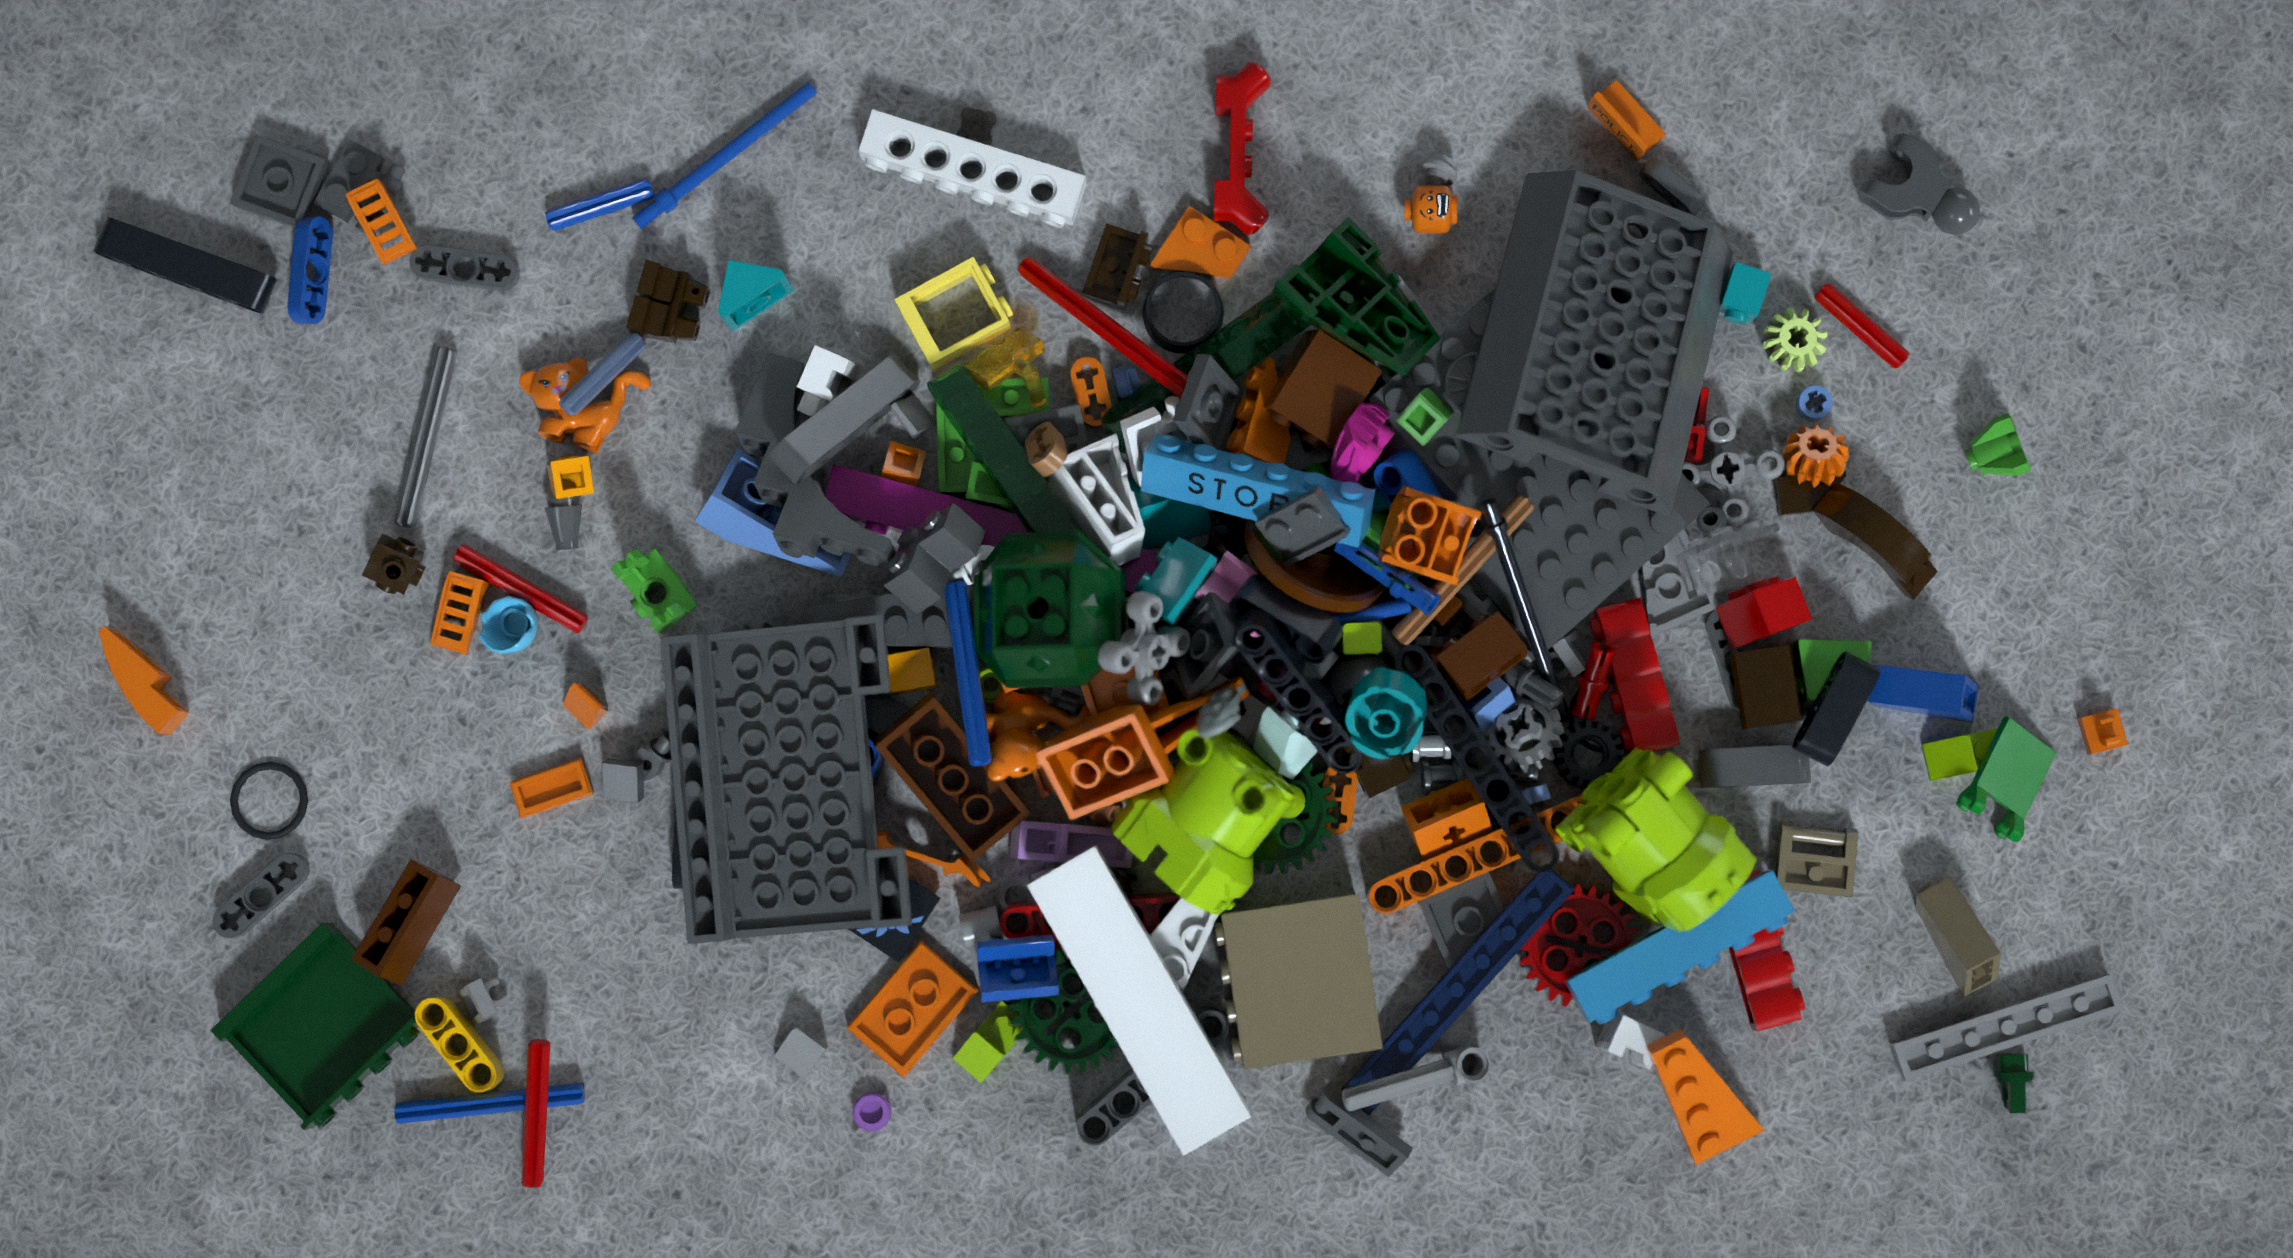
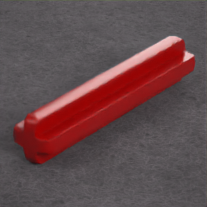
(1862, 325)

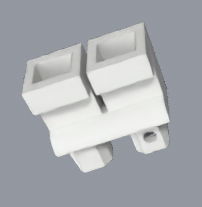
(822, 378)
(1627, 1033)

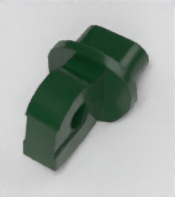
(2014, 1072)

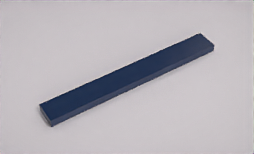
(1465, 979)

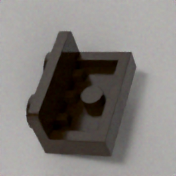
(1116, 266)

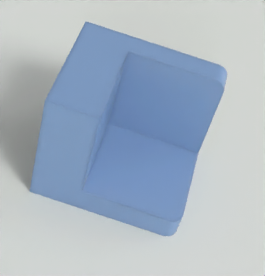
(1490, 703)

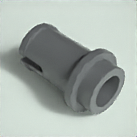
(1711, 519)

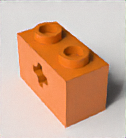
(1446, 819)

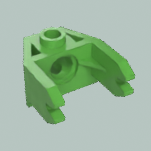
(641, 575)

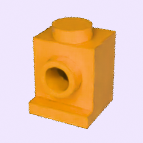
(570, 476)

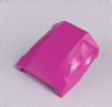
(1360, 442)

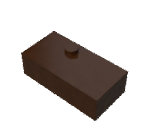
(933, 761)

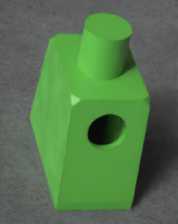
(1818, 657)

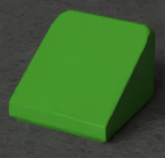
(1425, 416)

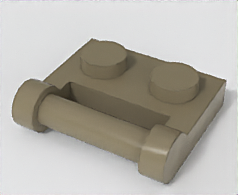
(1816, 872)

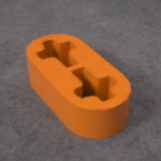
(1082, 394)
(1347, 800)

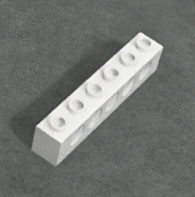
(885, 131)

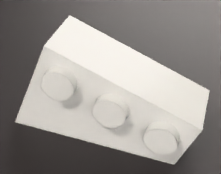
(1099, 498)

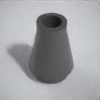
(564, 521)

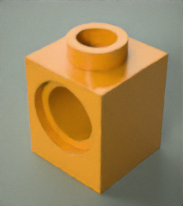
(912, 671)

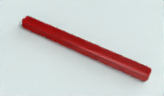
(1103, 325)

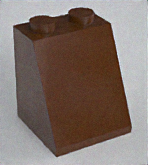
(1320, 388)

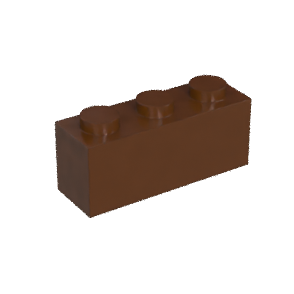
(406, 922)

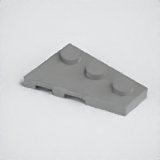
(1665, 591)

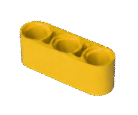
(442, 1037)

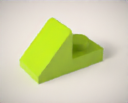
(1957, 754)
(988, 1043)

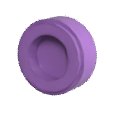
(872, 1111)

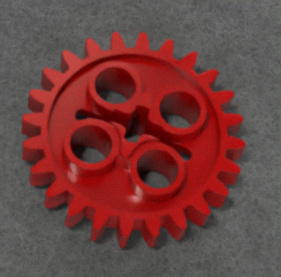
(1586, 912)

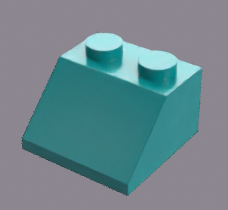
(1178, 577)

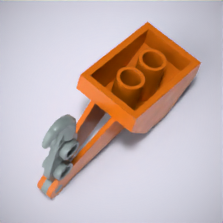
(1119, 752)

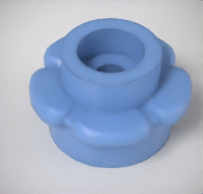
(1125, 380)

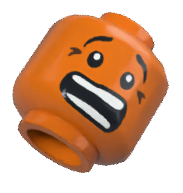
(1431, 209)

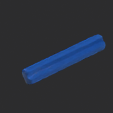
(599, 204)

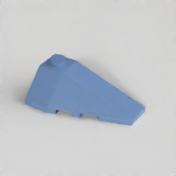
(743, 518)

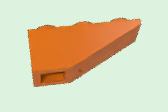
(1255, 432)

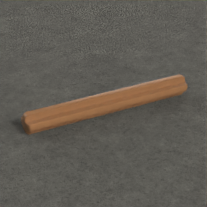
(1472, 560)

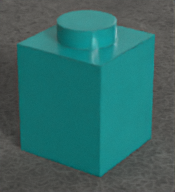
(1744, 293)

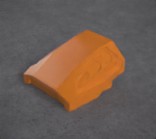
(1427, 534)

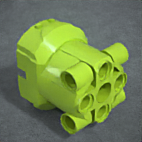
(1209, 818)
(1658, 841)

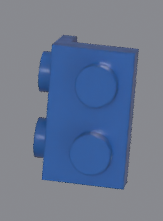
(1017, 968)

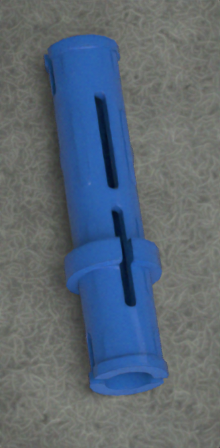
(1422, 597)

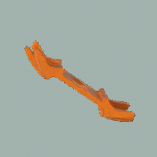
(962, 865)

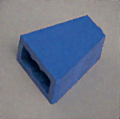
(1926, 693)

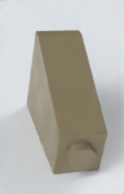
(1958, 936)

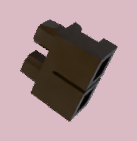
(674, 289)

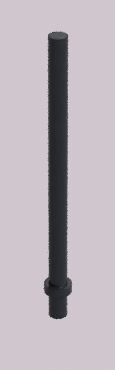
(1496, 527)

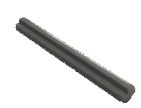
(425, 437)

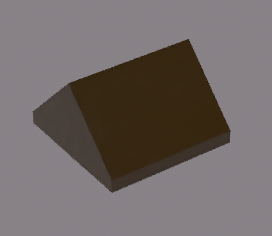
(1767, 687)

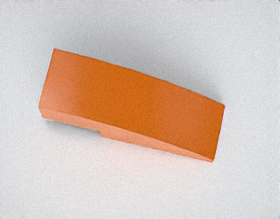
(141, 682)

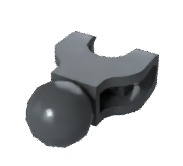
(1923, 192)

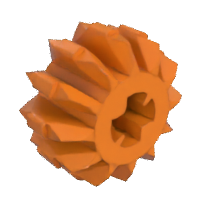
(1815, 455)

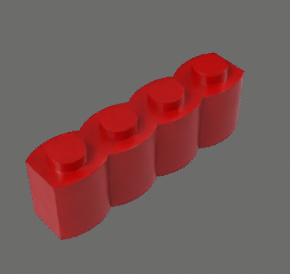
(1635, 677)
(1765, 980)

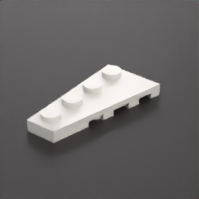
(1182, 938)

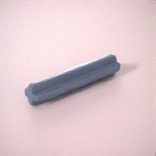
(602, 374)

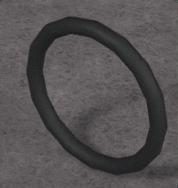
(236, 791)

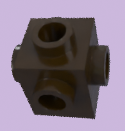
(394, 564)

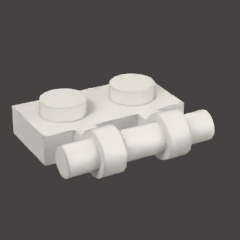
(1141, 430)

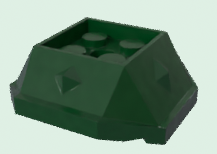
(1083, 613)

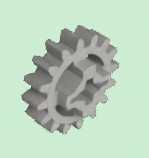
(1524, 735)

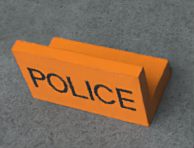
(1626, 120)

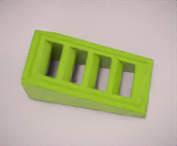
(1360, 638)

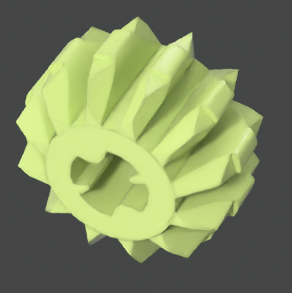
(1786, 328)

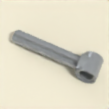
(1418, 1079)

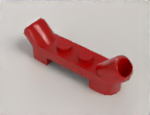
(1231, 197)

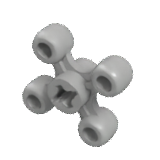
(1746, 468)
(1144, 648)

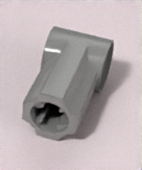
(977, 927)

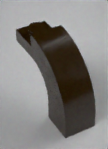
(1879, 536)

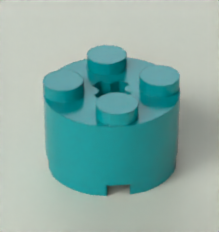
(1405, 707)

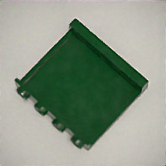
(319, 1026)

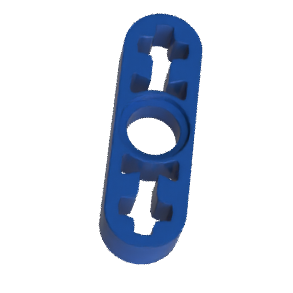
(299, 281)

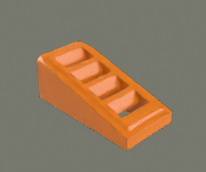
(366, 192)
(445, 609)

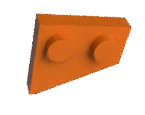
(1201, 248)

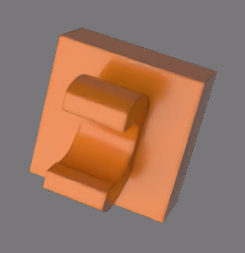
(2102, 731)

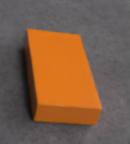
(551, 788)

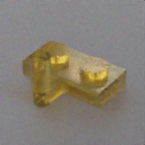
(1010, 356)

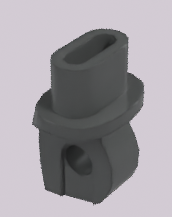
(655, 751)

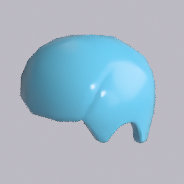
(508, 625)

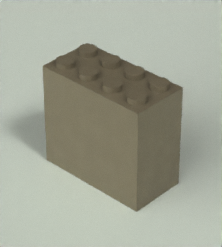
(1298, 981)

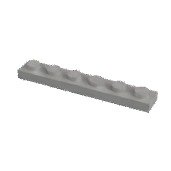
(2007, 1027)

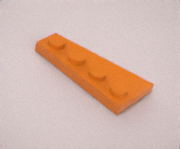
(1700, 1100)

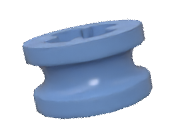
(1824, 408)

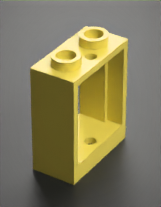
(983, 278)

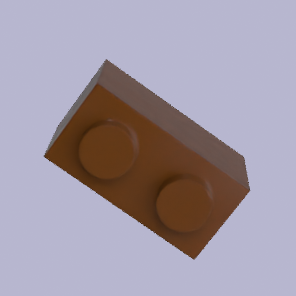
(1481, 654)

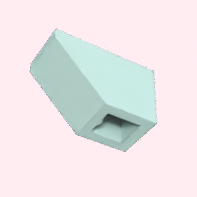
(1283, 743)

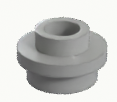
(1440, 170)

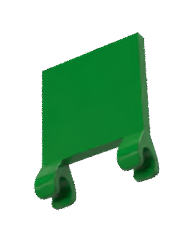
(2010, 776)

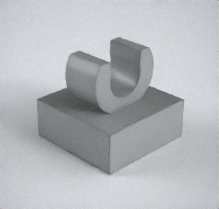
(1573, 654)
(478, 1002)

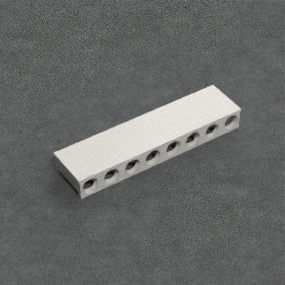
(1140, 1000)

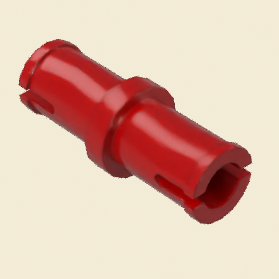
(1593, 680)

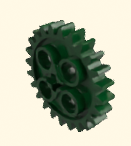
(1274, 847)
(1092, 1037)

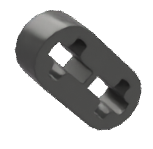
(1671, 187)

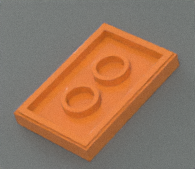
(912, 1008)

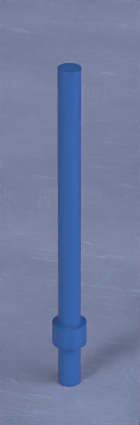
(667, 200)

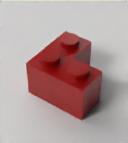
(1762, 610)

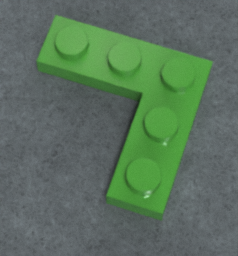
(954, 456)

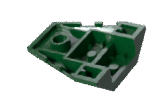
(1357, 300)

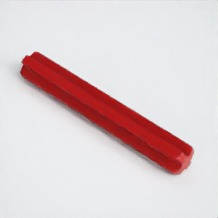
(520, 588)
(535, 1113)

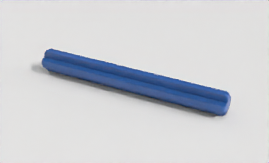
(968, 673)
(483, 1104)

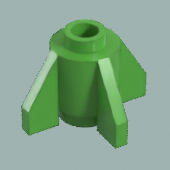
(1998, 449)

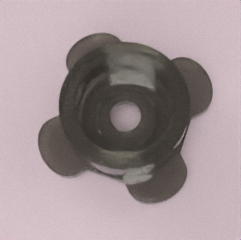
(974, 116)

